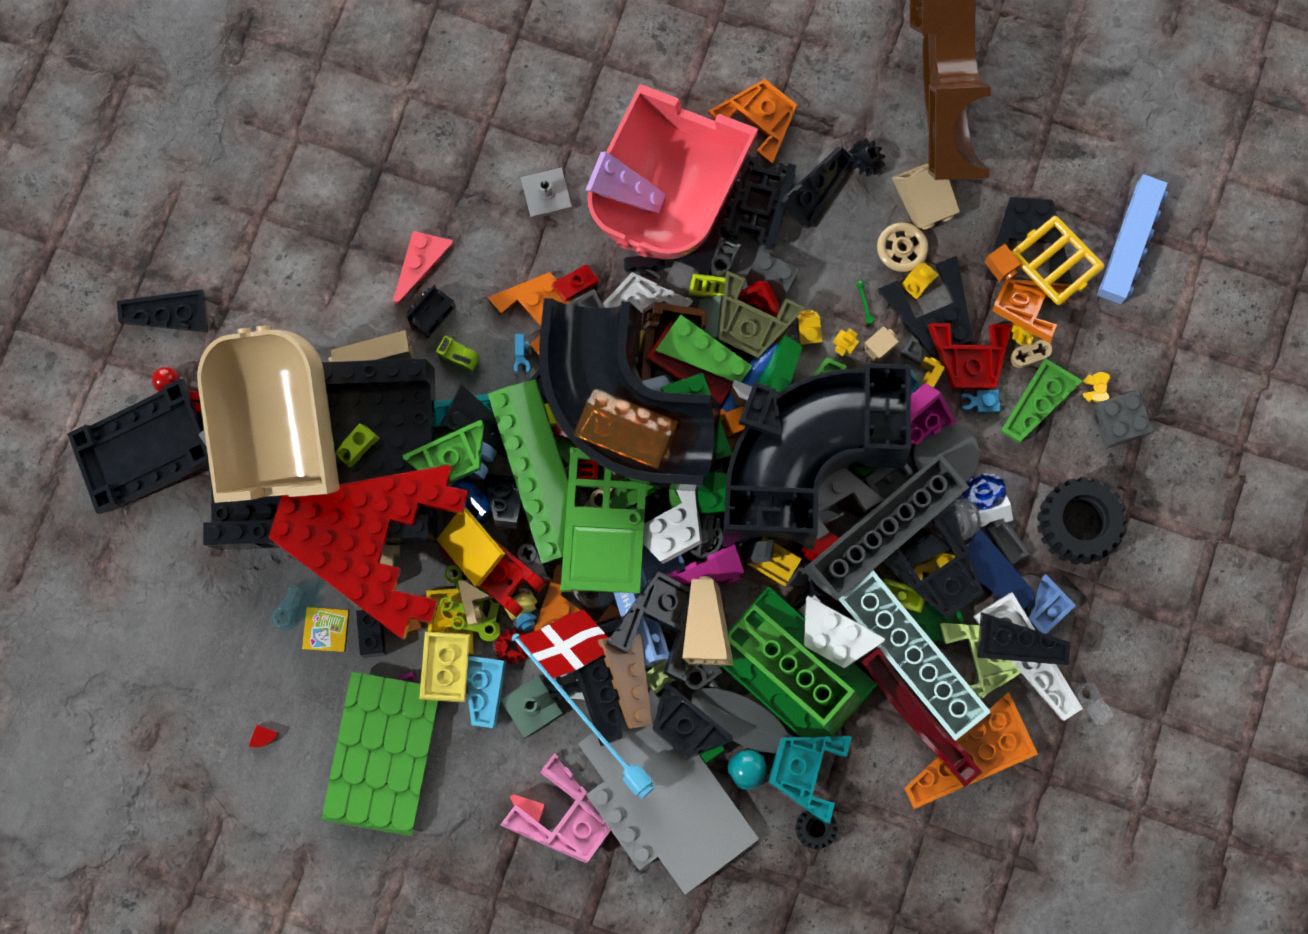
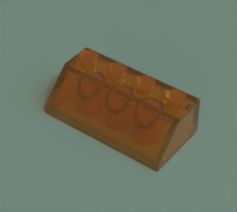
(626, 428)

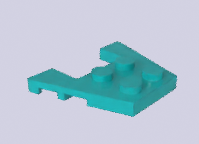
(798, 766)

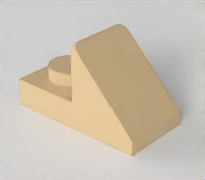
(470, 596)

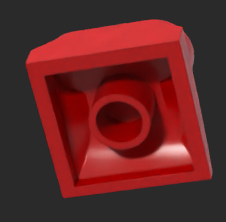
(760, 297)

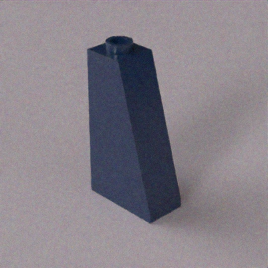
(996, 573)

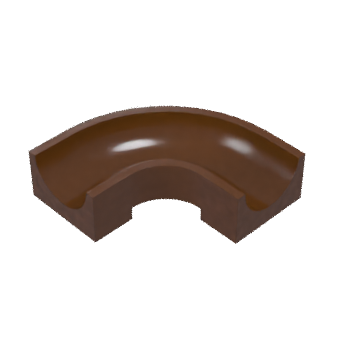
(949, 84)

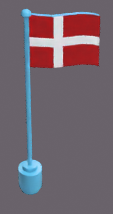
(564, 649)

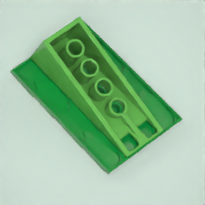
(788, 677)

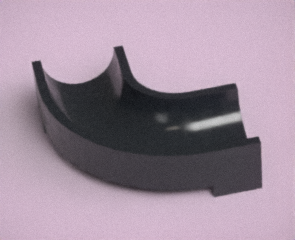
(597, 350)
(826, 426)

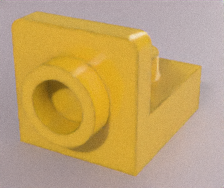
(935, 367)

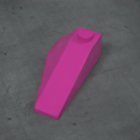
(720, 566)

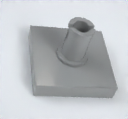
(546, 193)

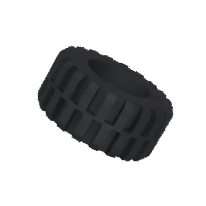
(1102, 501)

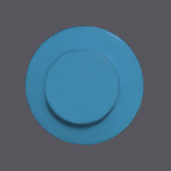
(526, 621)

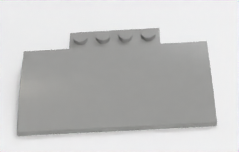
(681, 821)

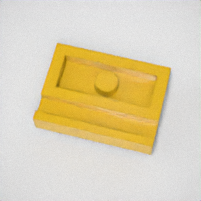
(782, 564)

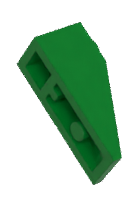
(781, 365)

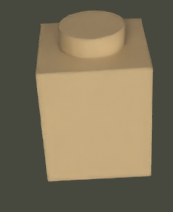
(880, 344)

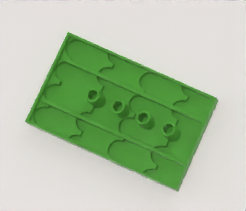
(380, 755)

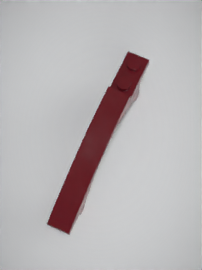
(911, 710)

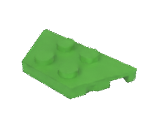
(459, 449)

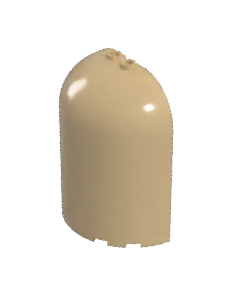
(266, 416)

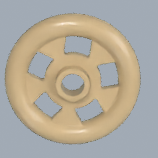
(910, 231)

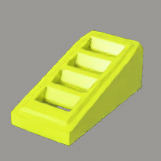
(714, 280)

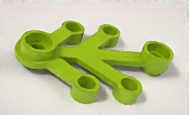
(459, 607)

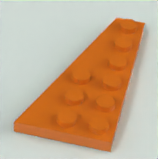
(992, 745)

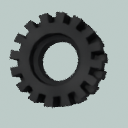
(812, 842)

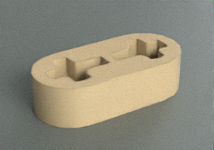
(1032, 358)

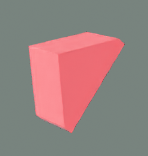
(529, 806)

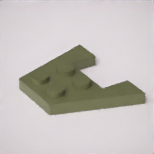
(750, 327)

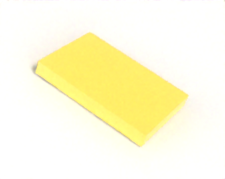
(444, 667)

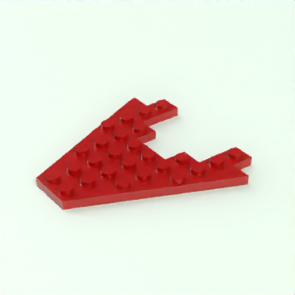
(346, 533)

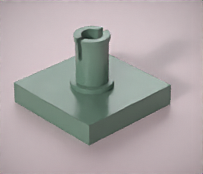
(531, 707)

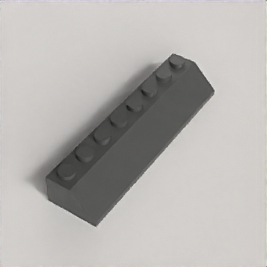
(886, 527)

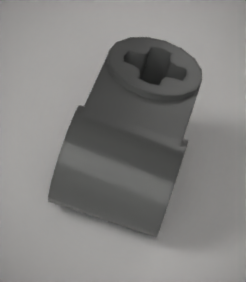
(725, 254)
(534, 563)

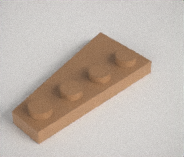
(630, 681)

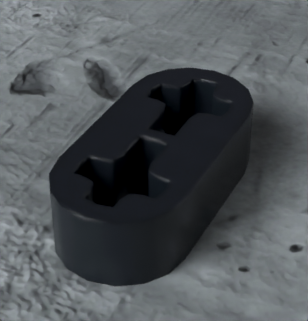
(640, 263)

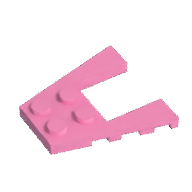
(578, 831)

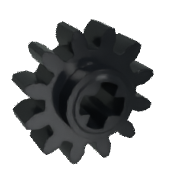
(867, 157)

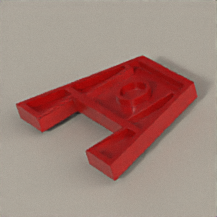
(971, 364)

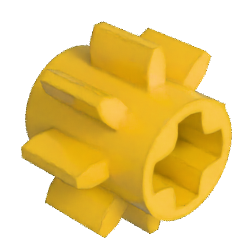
(1023, 336)
(846, 342)

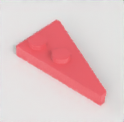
(421, 255)

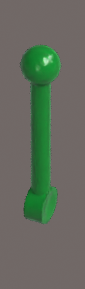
(869, 319)

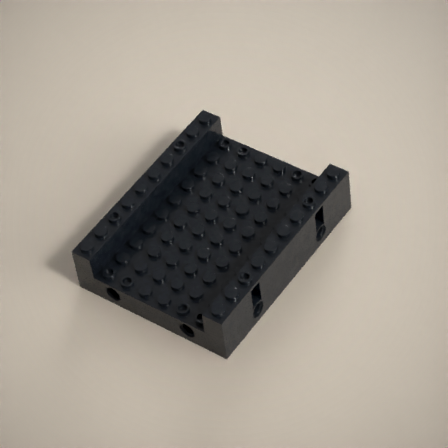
(396, 404)

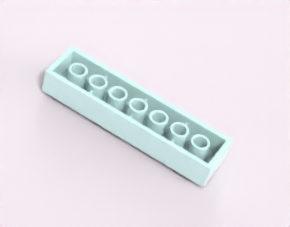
(915, 655)

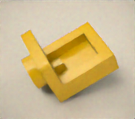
(919, 280)
(809, 327)

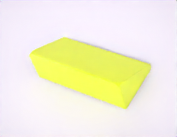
(905, 595)

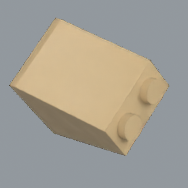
(925, 197)

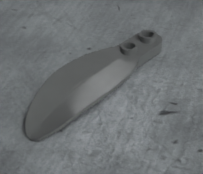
(742, 718)

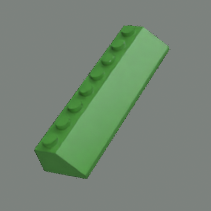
(534, 463)

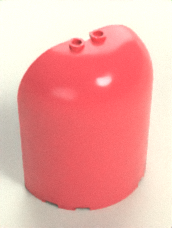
(685, 159)

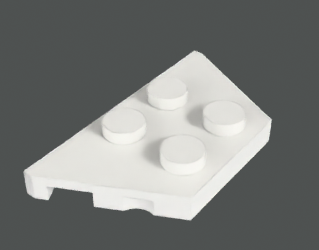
(836, 635)

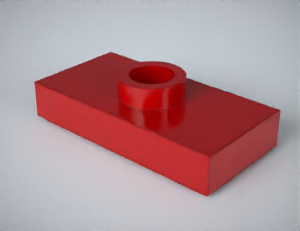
(575, 283)

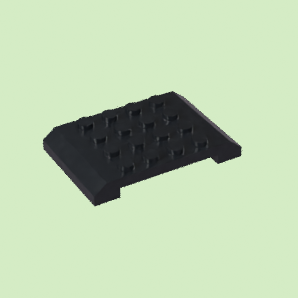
(140, 448)

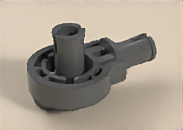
(709, 528)

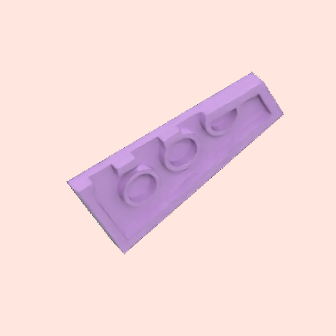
(621, 183)

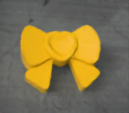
(1100, 382)

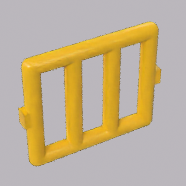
(1068, 235)

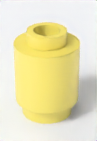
(526, 601)

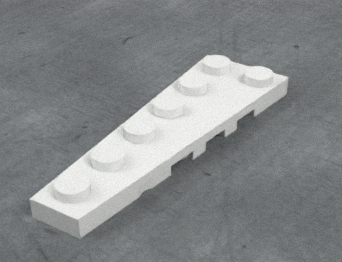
(1042, 676)

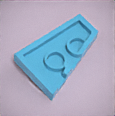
(484, 689)

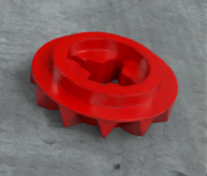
(501, 647)

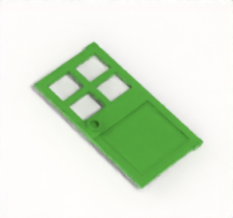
(602, 543)

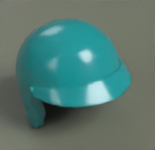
(748, 769)

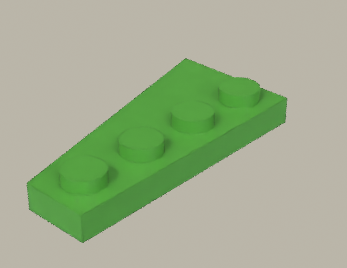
(695, 347)
(1042, 395)

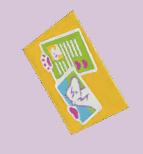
(325, 629)

